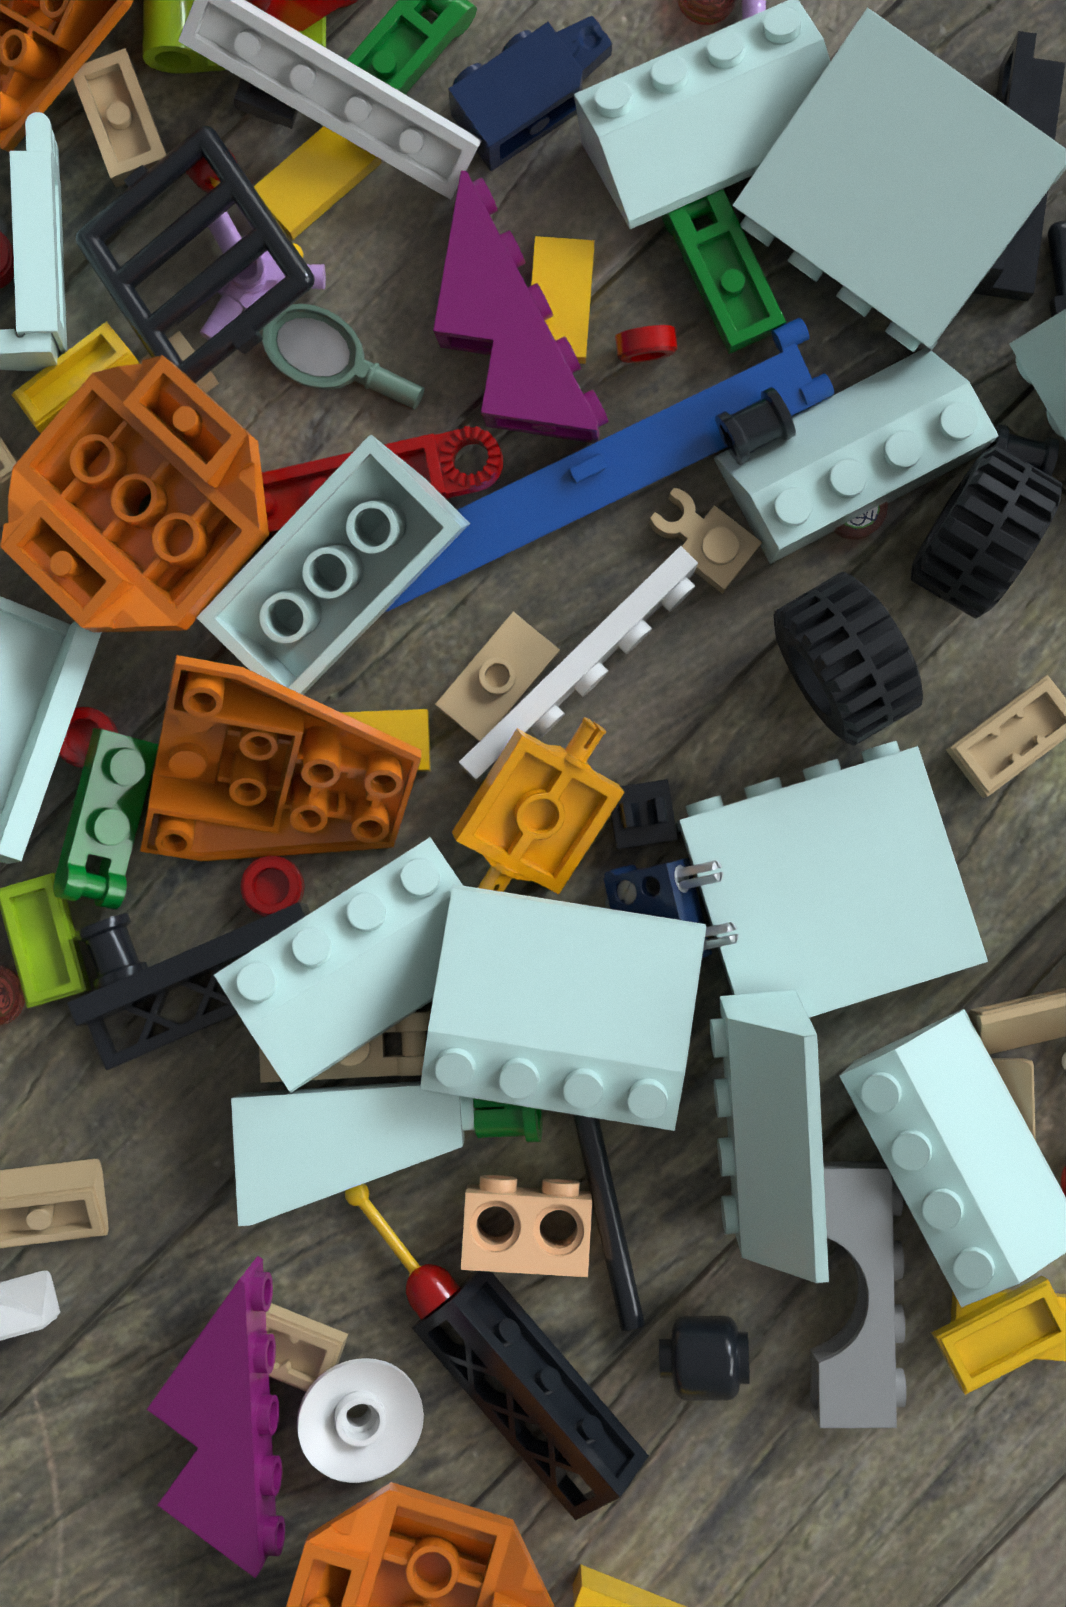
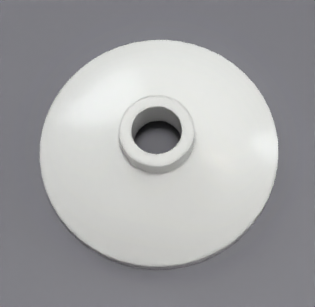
(366, 1445)

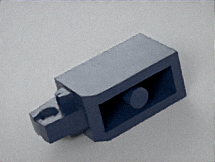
(527, 87)

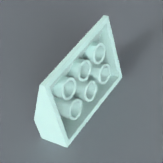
(563, 1007)

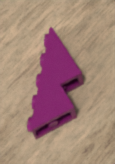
(494, 313)
(226, 1410)

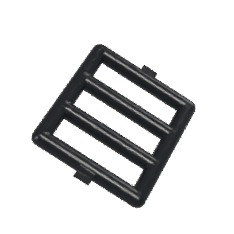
(266, 235)

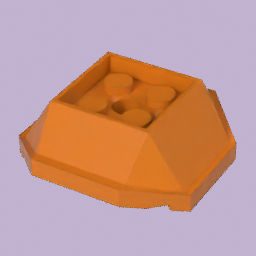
(82, 488)
(416, 1553)

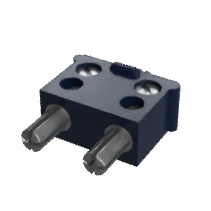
(667, 892)

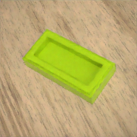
(43, 941)

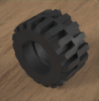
(986, 532)
(848, 658)

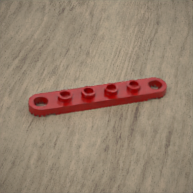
(429, 455)

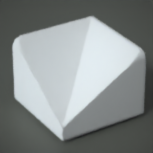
(27, 1304)

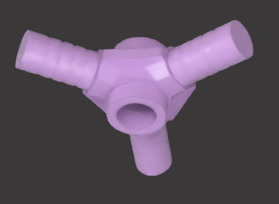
(250, 283)

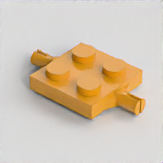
(538, 810)

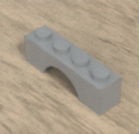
(856, 1370)

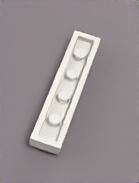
(331, 91)
(584, 666)

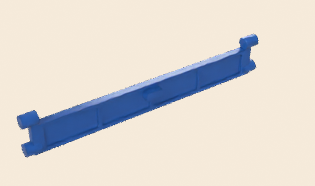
(619, 464)

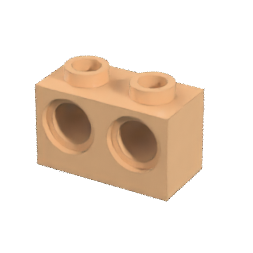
(525, 1246)

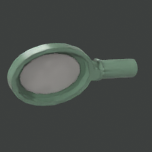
(327, 355)

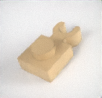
(714, 542)

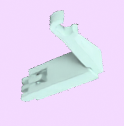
(36, 253)

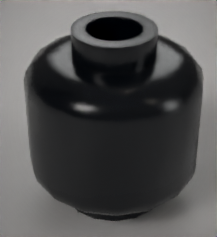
(705, 1358)

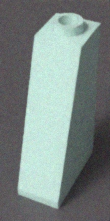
(335, 1138)

